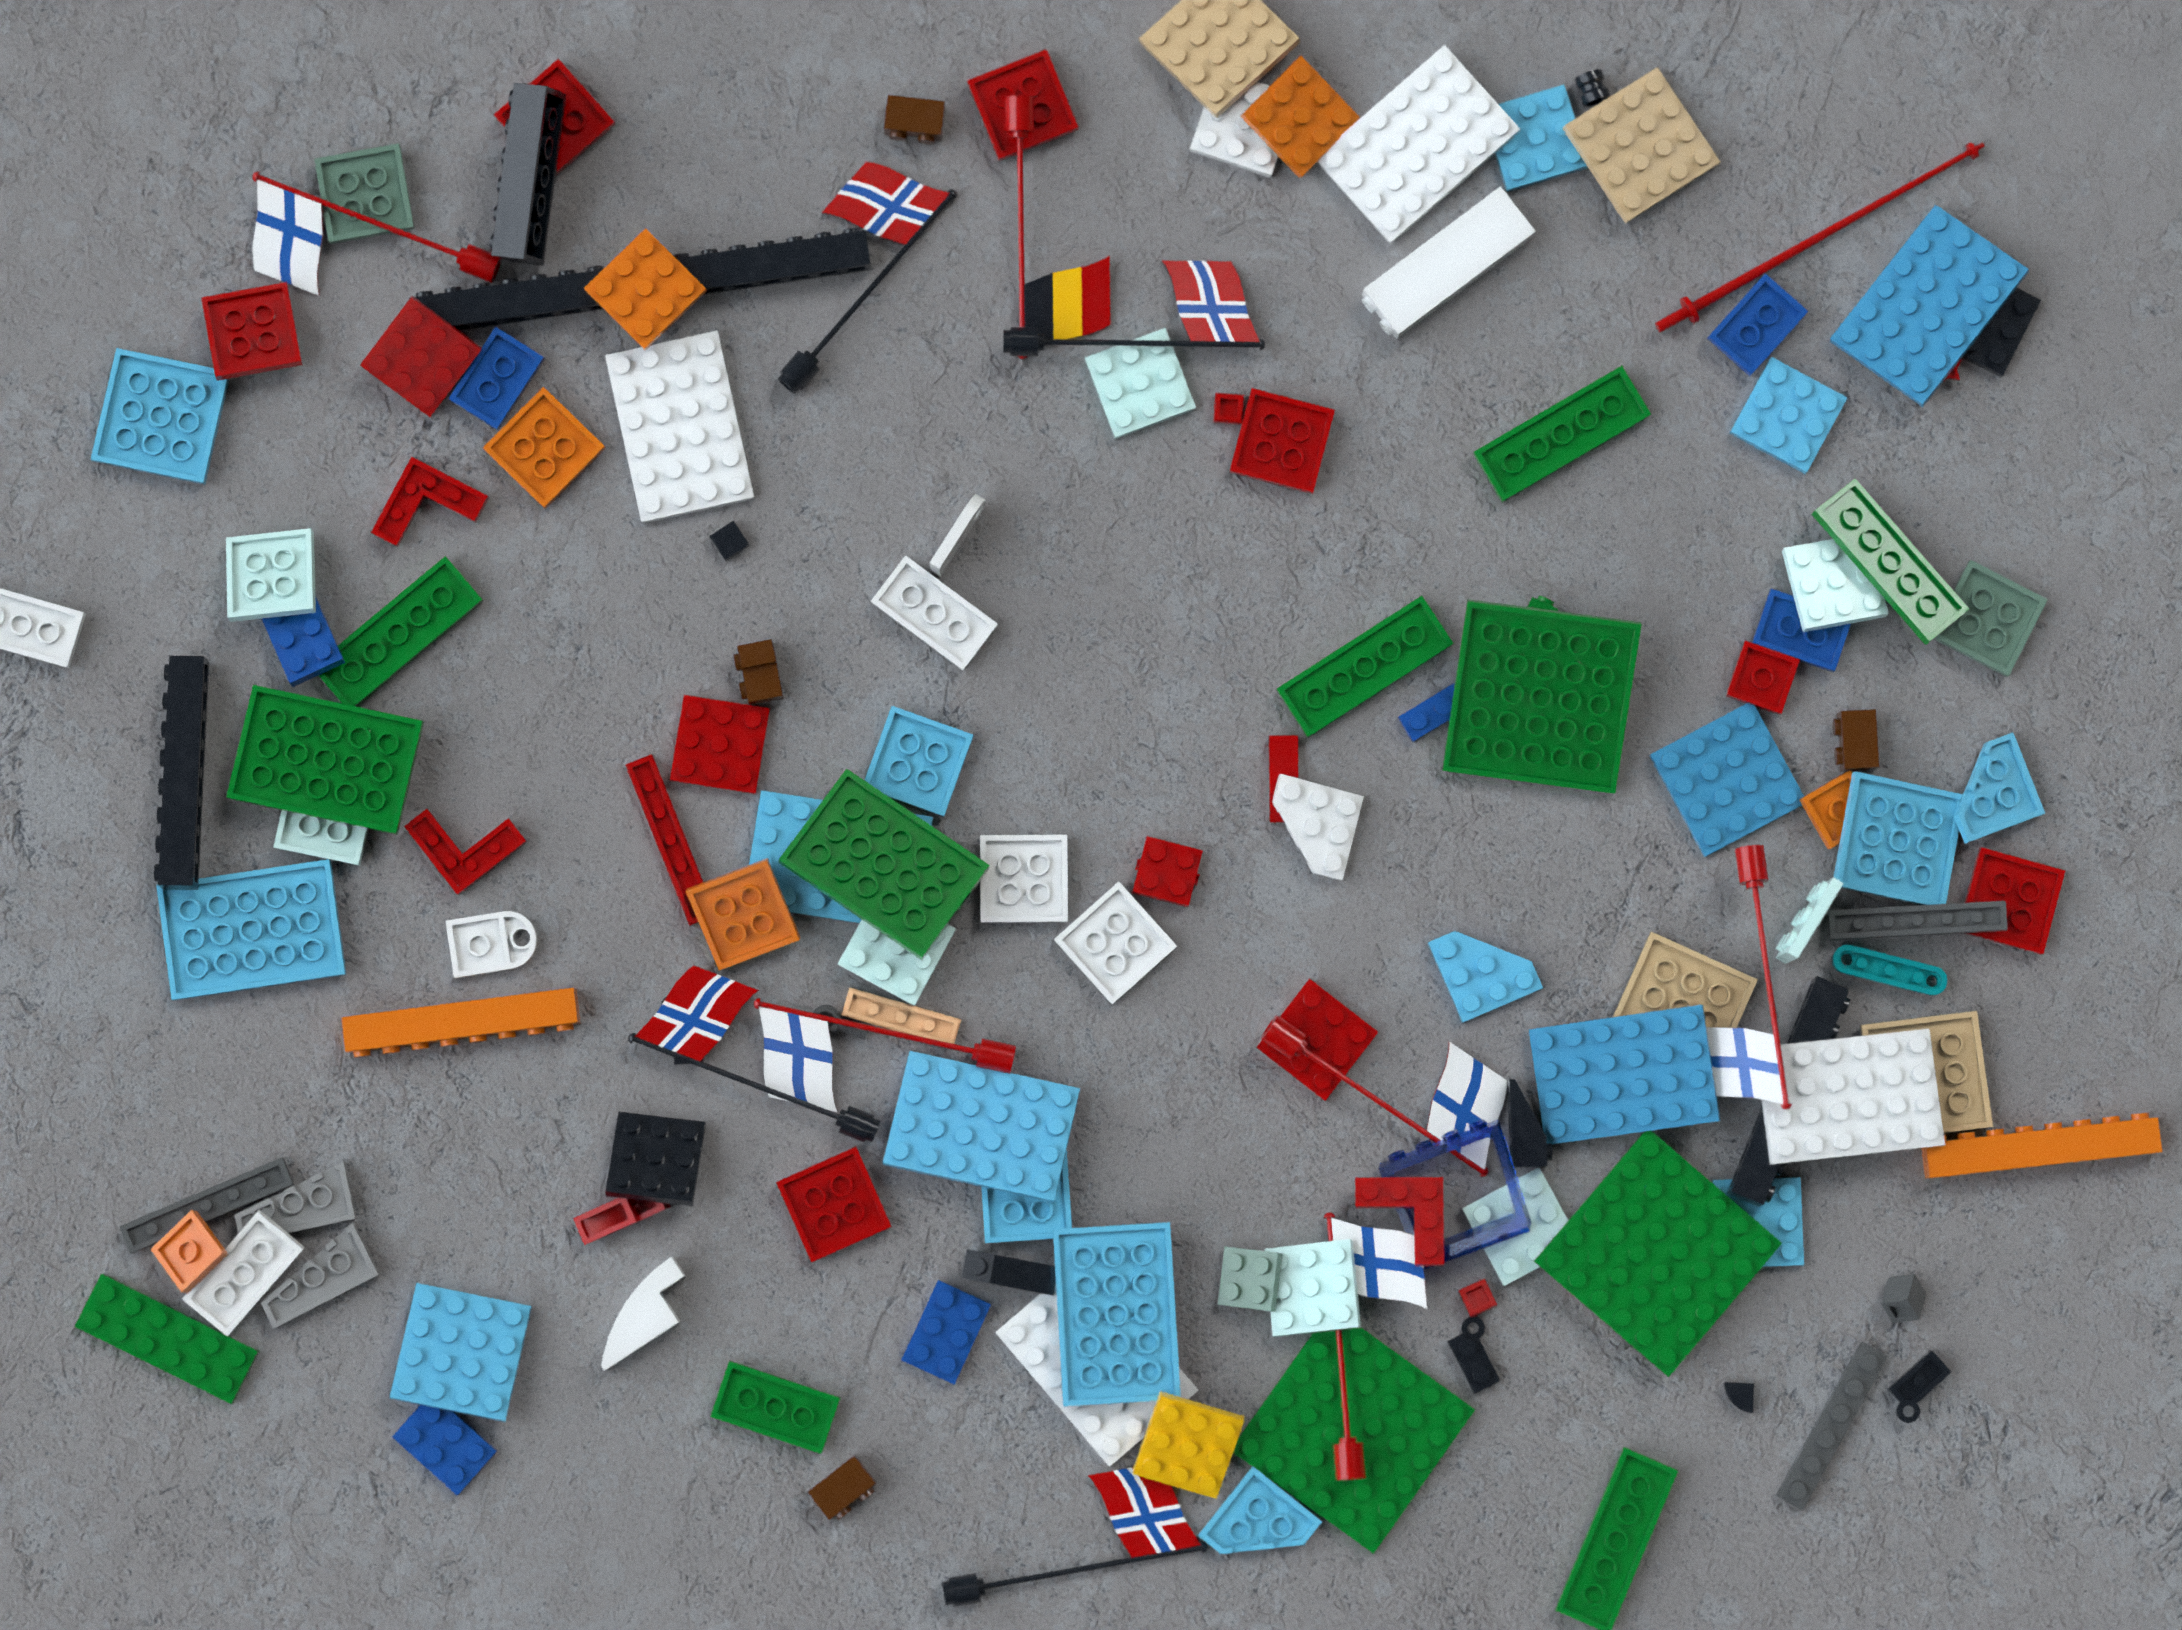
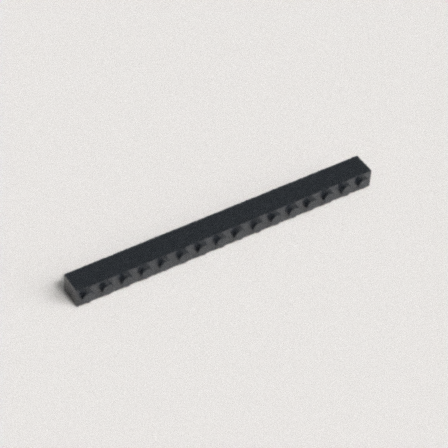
(715, 270)

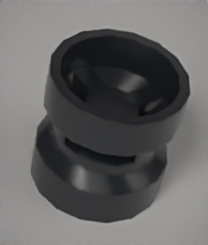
(1592, 87)

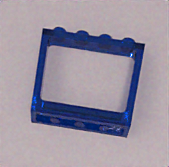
(1485, 1234)

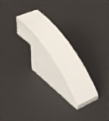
(643, 1315)

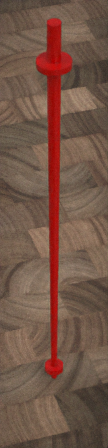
(1691, 309)

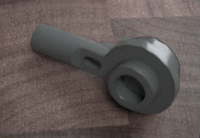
(828, 1010)

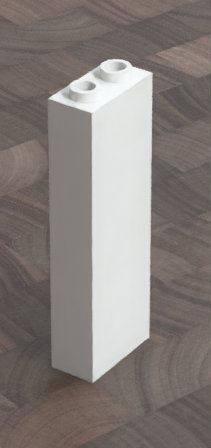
(1447, 263)

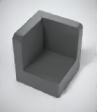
(1903, 1298)

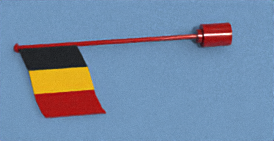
(1065, 301)

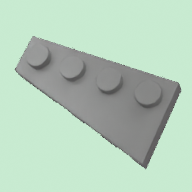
(308, 1205)
(329, 1274)

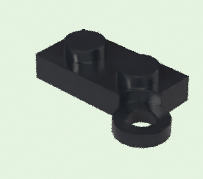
(1473, 1357)
(1917, 1383)

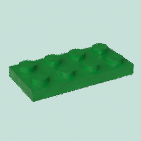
(775, 1407)

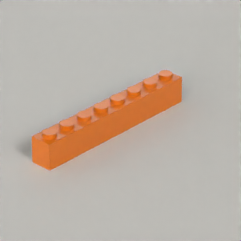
(461, 1020)
(2043, 1147)

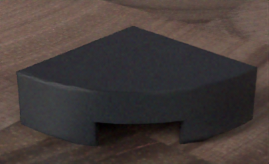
(1740, 1395)

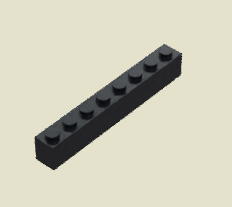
(182, 773)
(1814, 1023)

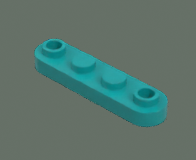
(1889, 970)

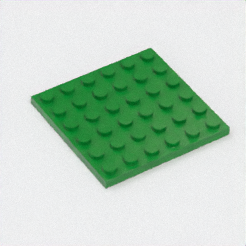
(1541, 696)
(1657, 1252)
(1392, 1410)

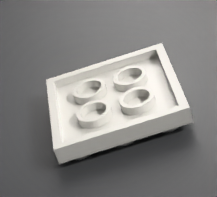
(1232, 139)
(1024, 879)
(1115, 943)

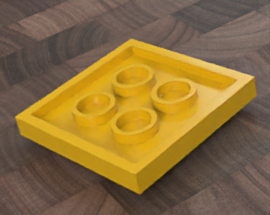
(1188, 1445)

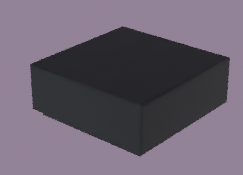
(729, 540)

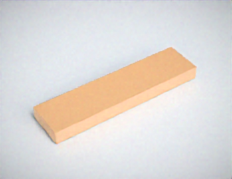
(900, 1016)

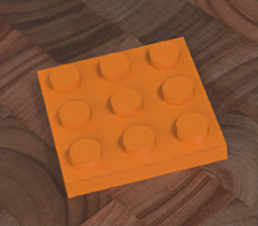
(1300, 116)
(645, 289)
(544, 447)
(743, 914)

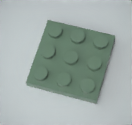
(369, 184)
(1997, 618)

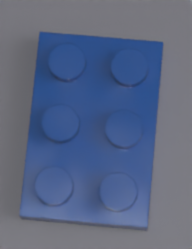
(1757, 324)
(496, 378)
(1782, 632)
(304, 645)
(946, 1332)
(445, 1446)

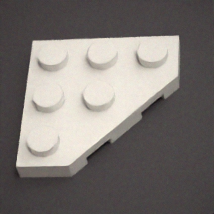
(1319, 822)

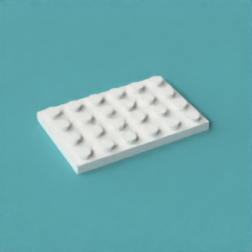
(1418, 144)
(679, 427)
(1856, 1098)
(1107, 1427)

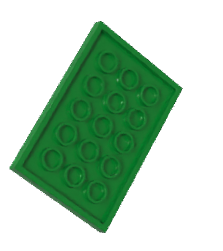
(325, 759)
(884, 864)

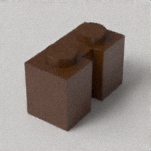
(914, 118)
(759, 672)
(1857, 740)
(842, 1488)

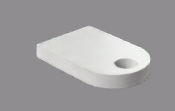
(957, 535)
(487, 943)

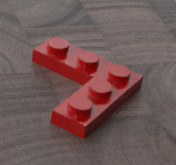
(419, 482)
(464, 868)
(1420, 1193)

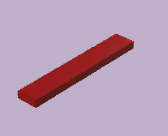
(666, 830)

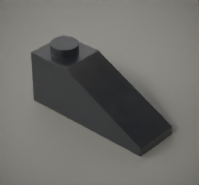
(1526, 1137)
(1009, 1272)

